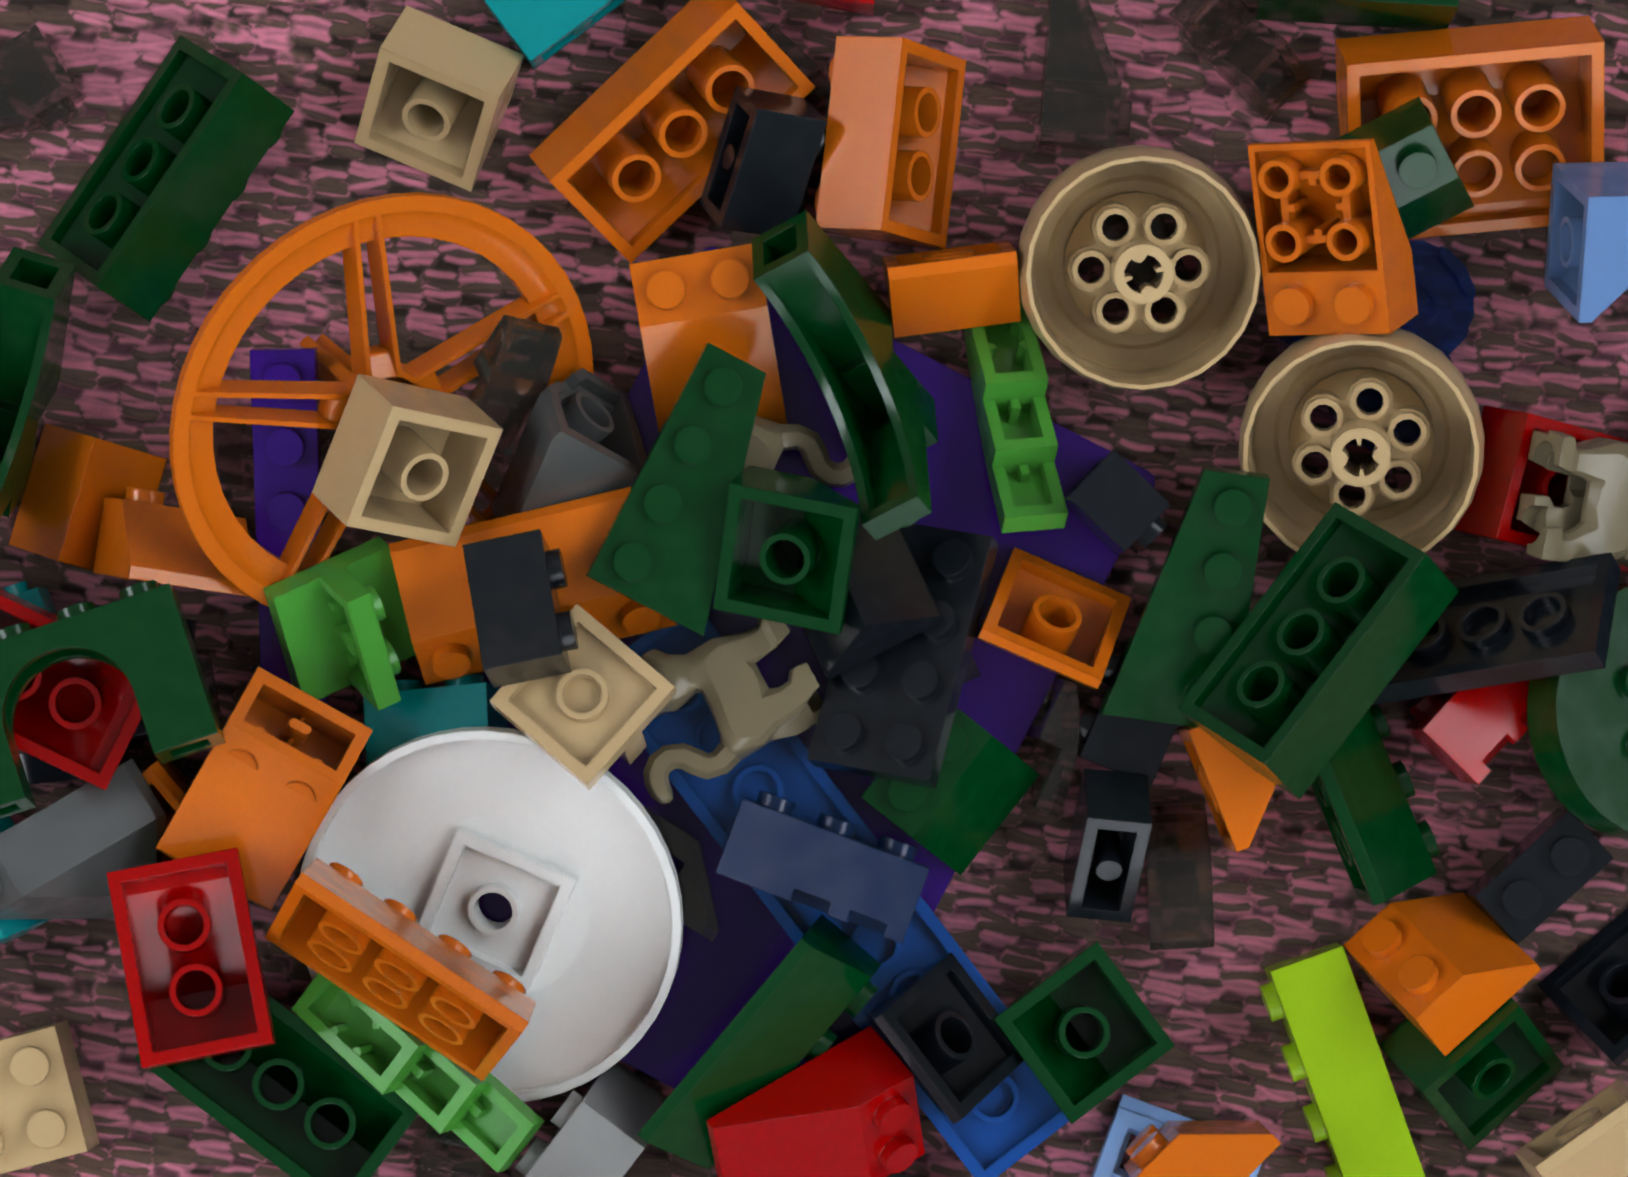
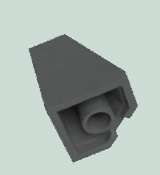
(573, 446)
(61, 855)

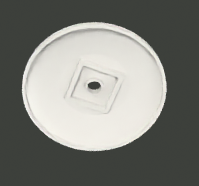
(584, 876)

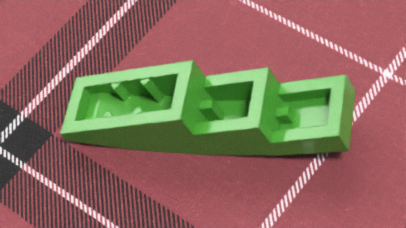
(1016, 425)
(441, 1092)

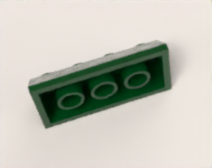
(166, 177)
(1318, 649)
(1370, 814)
(767, 1037)
(296, 1102)

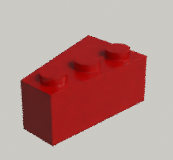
(1470, 726)

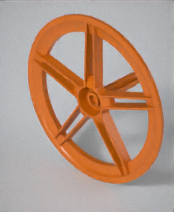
(517, 253)

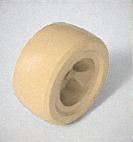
(1209, 307)
(1415, 385)

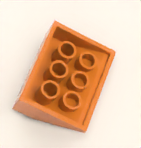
(1500, 101)
(401, 967)

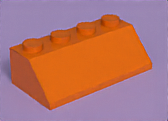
(651, 131)
(438, 593)

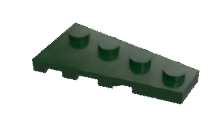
(673, 518)

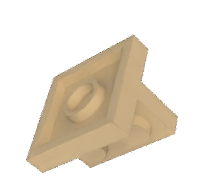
(594, 710)

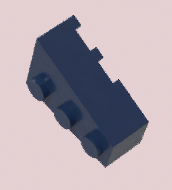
(824, 865)

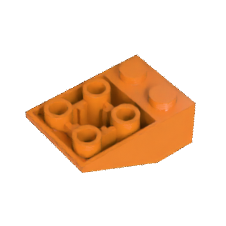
(1330, 239)
(267, 783)

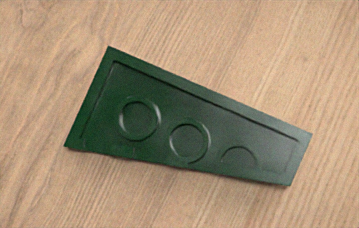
(1195, 598)

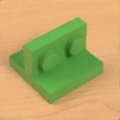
(343, 625)

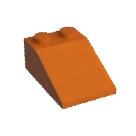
(698, 302)

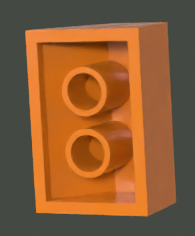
(890, 141)

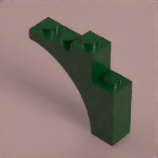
(32, 342)
(848, 343)

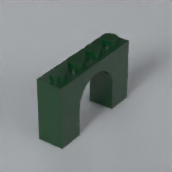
(141, 638)

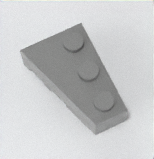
(596, 1129)

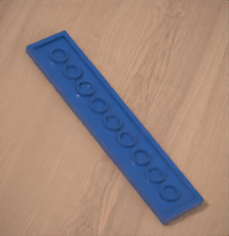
(1019, 1109)

